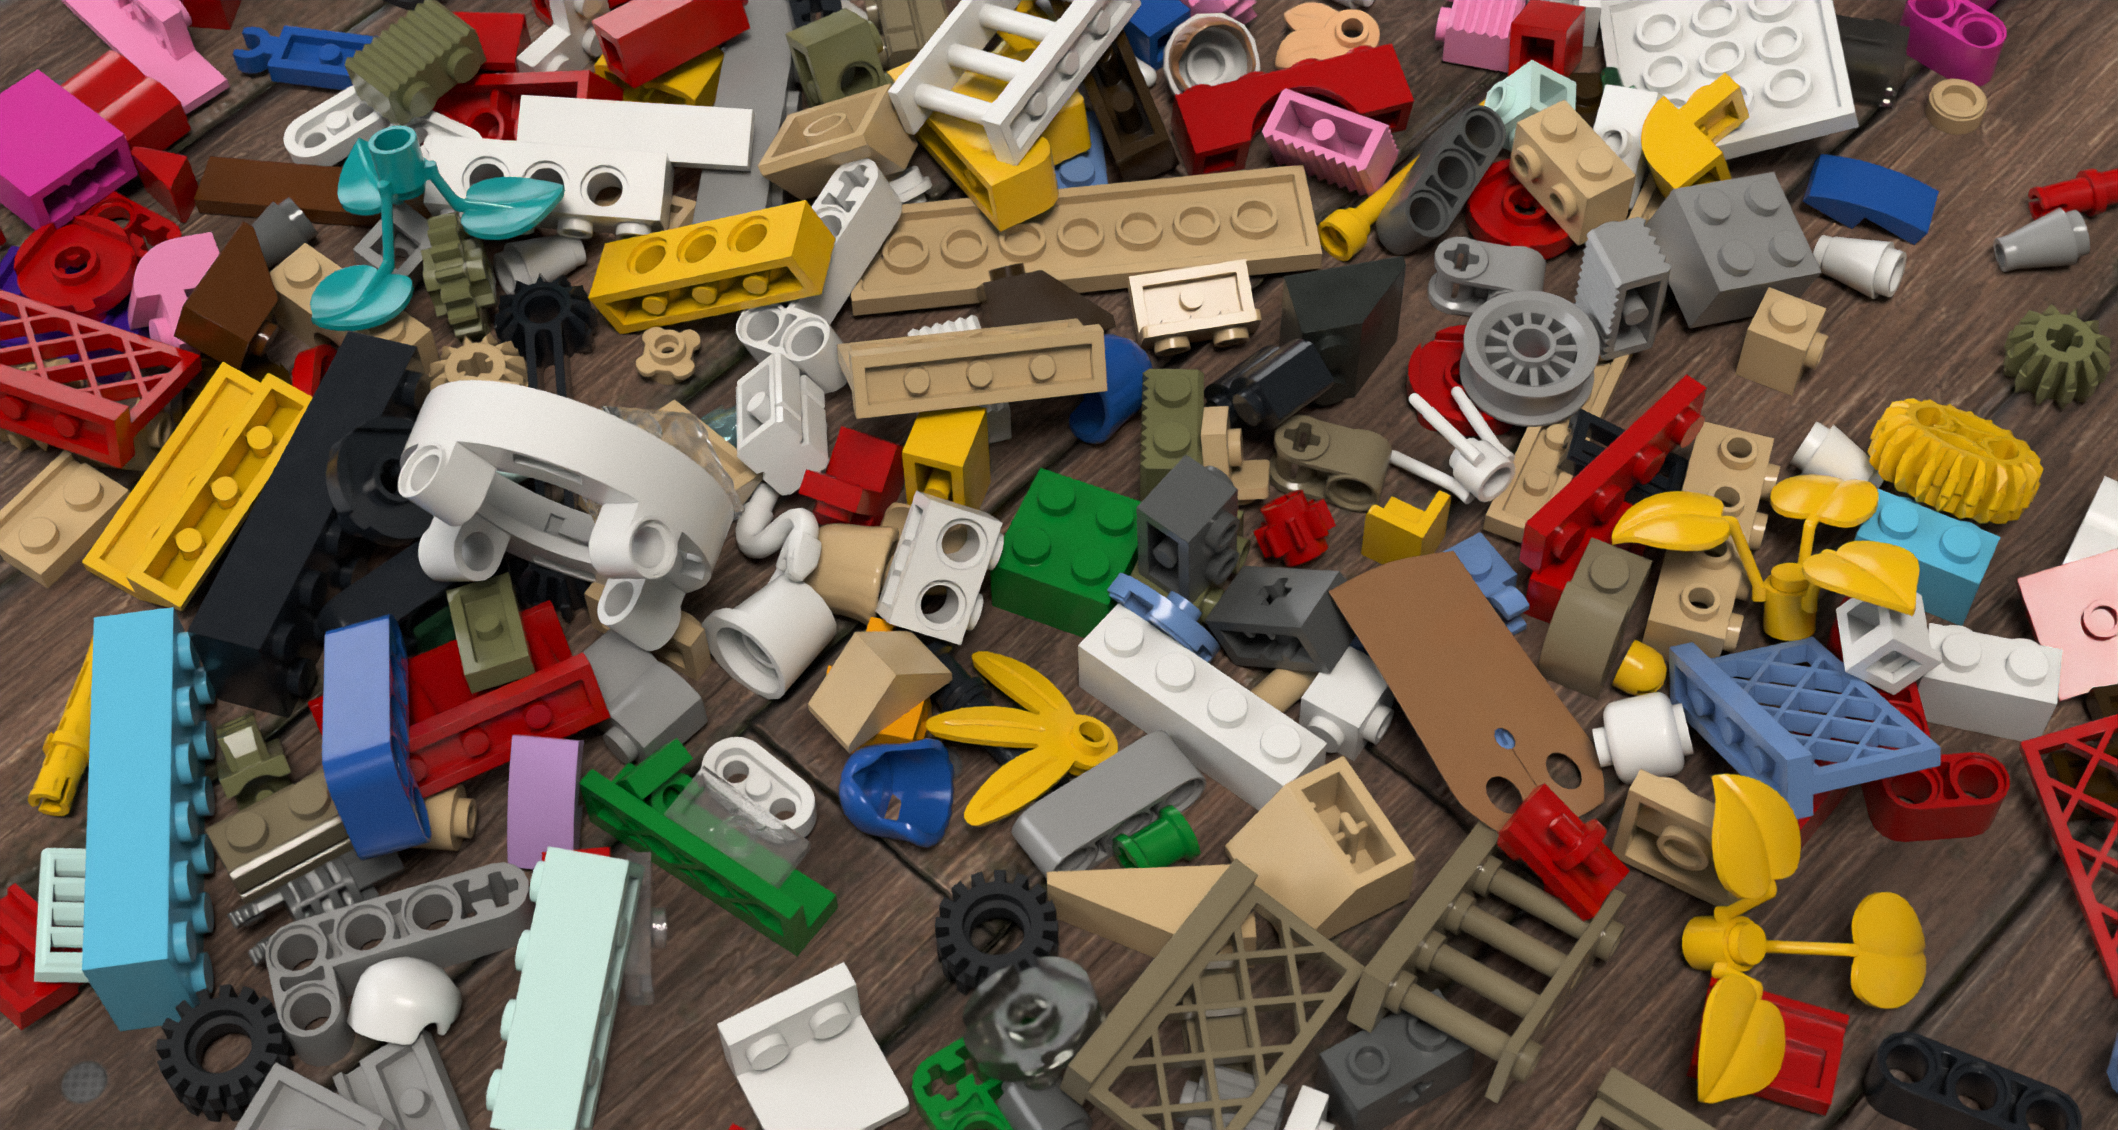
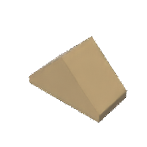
(875, 684)

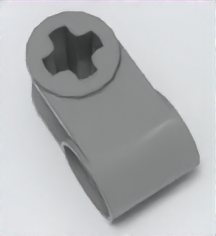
(1484, 274)

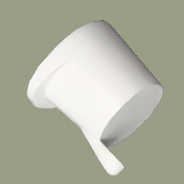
(771, 635)

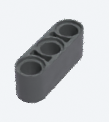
(1460, 157)

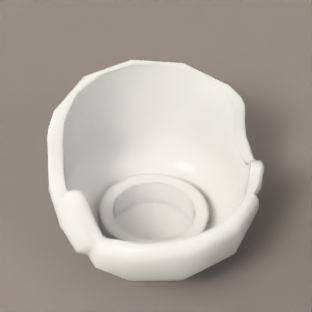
(401, 998)

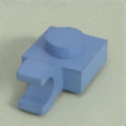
(1494, 579)

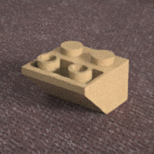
(1326, 851)

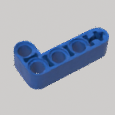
(369, 738)

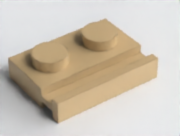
(58, 518)

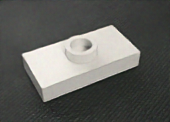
(1621, 125)

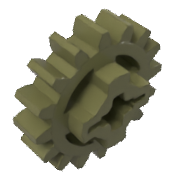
(459, 277)

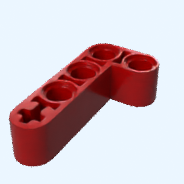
(1938, 792)

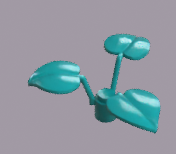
(394, 170)

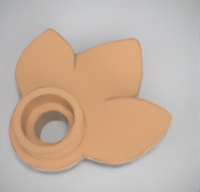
(1320, 33)

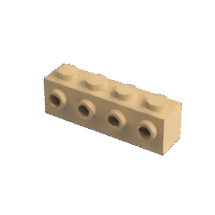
(1700, 587)

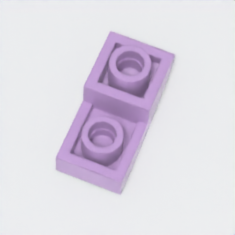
(543, 797)

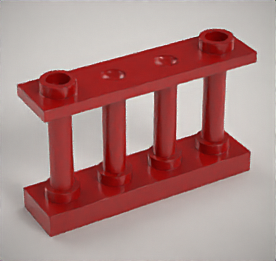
(469, 733)

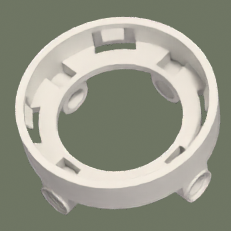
(657, 517)

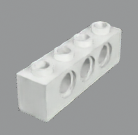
(583, 171)

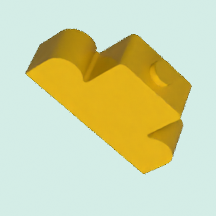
(999, 189)

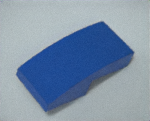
(1860, 190)

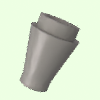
(2046, 242)

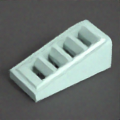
(60, 880)

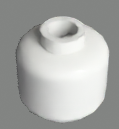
(1643, 735)

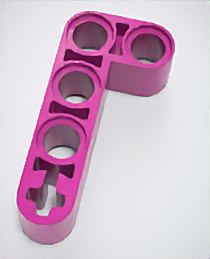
(1955, 37)

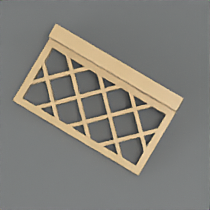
(974, 367)

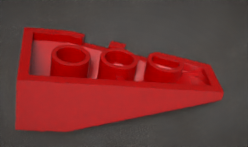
(493, 100)

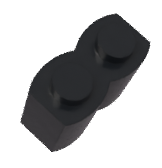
(1270, 385)

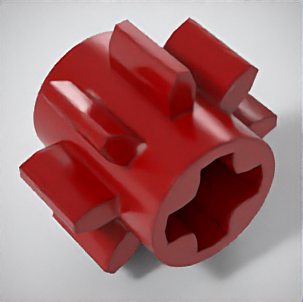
(1294, 528)

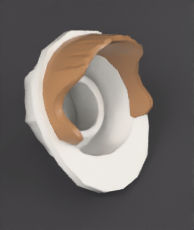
(1208, 51)

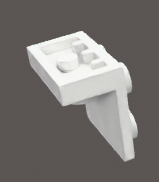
(812, 1059)

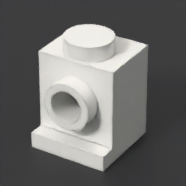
(1885, 644)

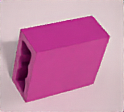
(56, 153)

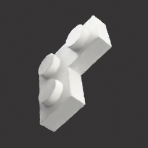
(569, 42)

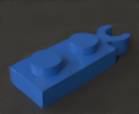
(300, 55)

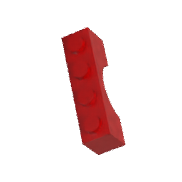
(1221, 120)

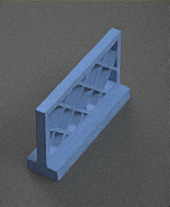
(1757, 736)

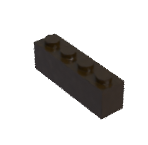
(1126, 110)

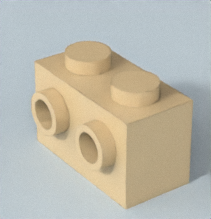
(1571, 170)

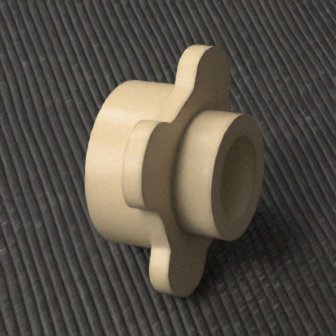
(664, 366)

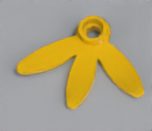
(1059, 736)

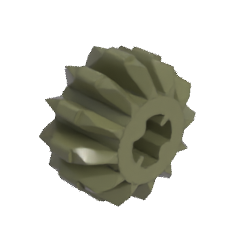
(2057, 356)

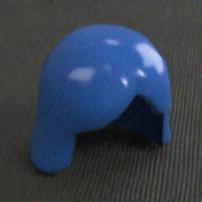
(1107, 411)
(913, 772)

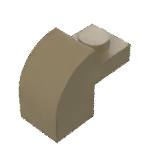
(1593, 618)

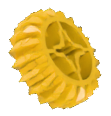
(1955, 461)

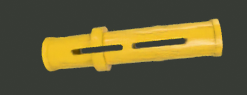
(66, 749)

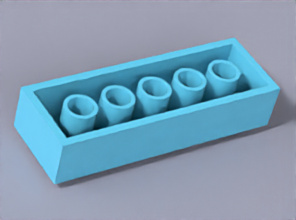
(147, 820)

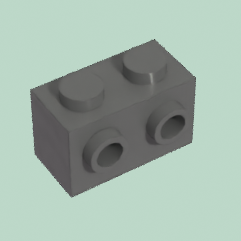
(1188, 529)

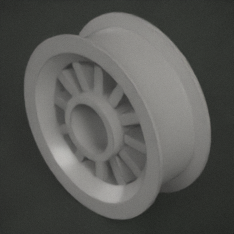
(1529, 358)

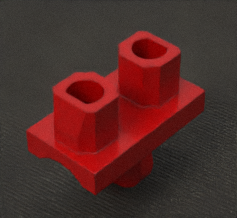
(1563, 851)

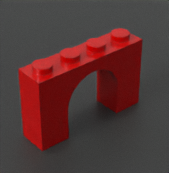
(658, 35)

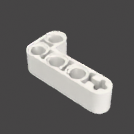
(860, 214)

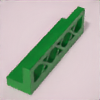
(784, 914)

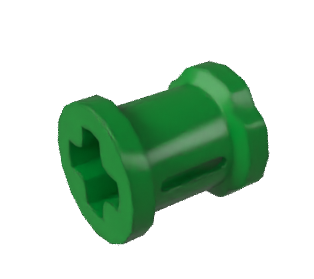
(1158, 843)

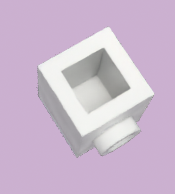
(1348, 705)

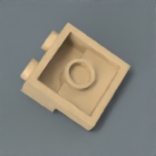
(1670, 837)

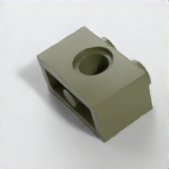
(829, 49)

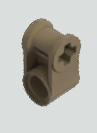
(1335, 464)

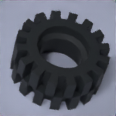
(988, 902)
(204, 1025)

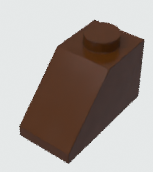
(232, 304)

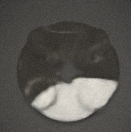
(1035, 1051)

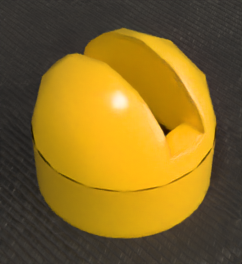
(1641, 670)

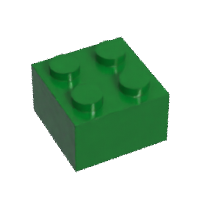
(1065, 553)

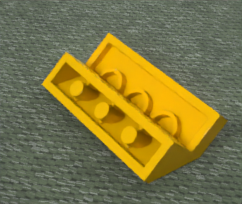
(198, 488)

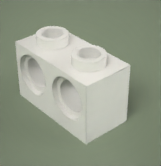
(923, 564)

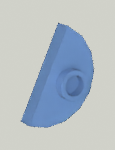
(1170, 615)

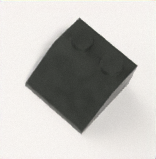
(1348, 317)

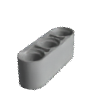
(1118, 796)

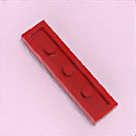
(1604, 482)

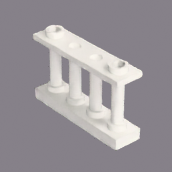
(1035, 86)

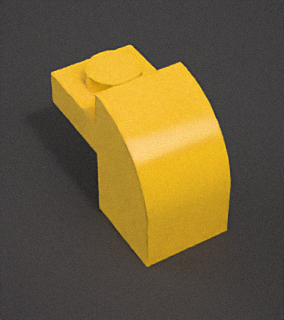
(1683, 140)

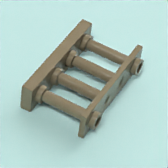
(1450, 906)

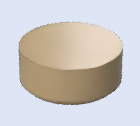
(1956, 106)

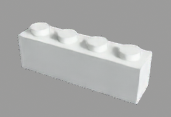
(1204, 711)

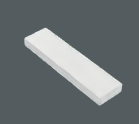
(688, 133)

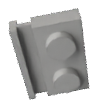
(405, 1087)

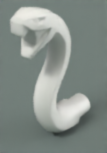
(793, 531)

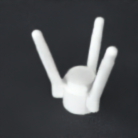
(1479, 467)

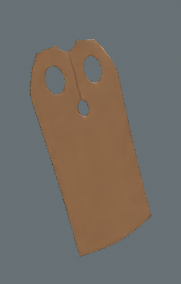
(1463, 679)

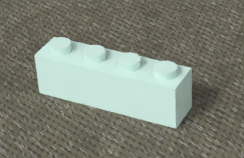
(566, 992)

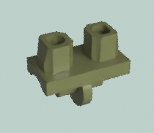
(251, 765)

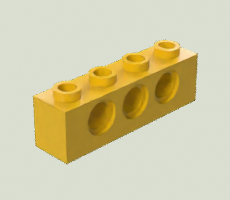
(713, 268)

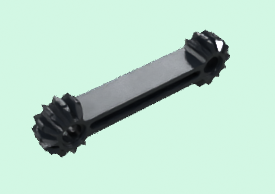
(548, 327)

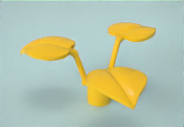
(1859, 569)
(1751, 848)

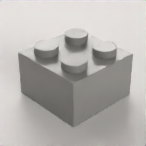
(1731, 246)

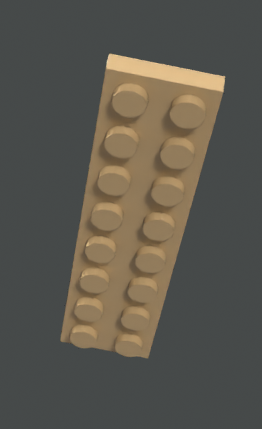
(1097, 237)

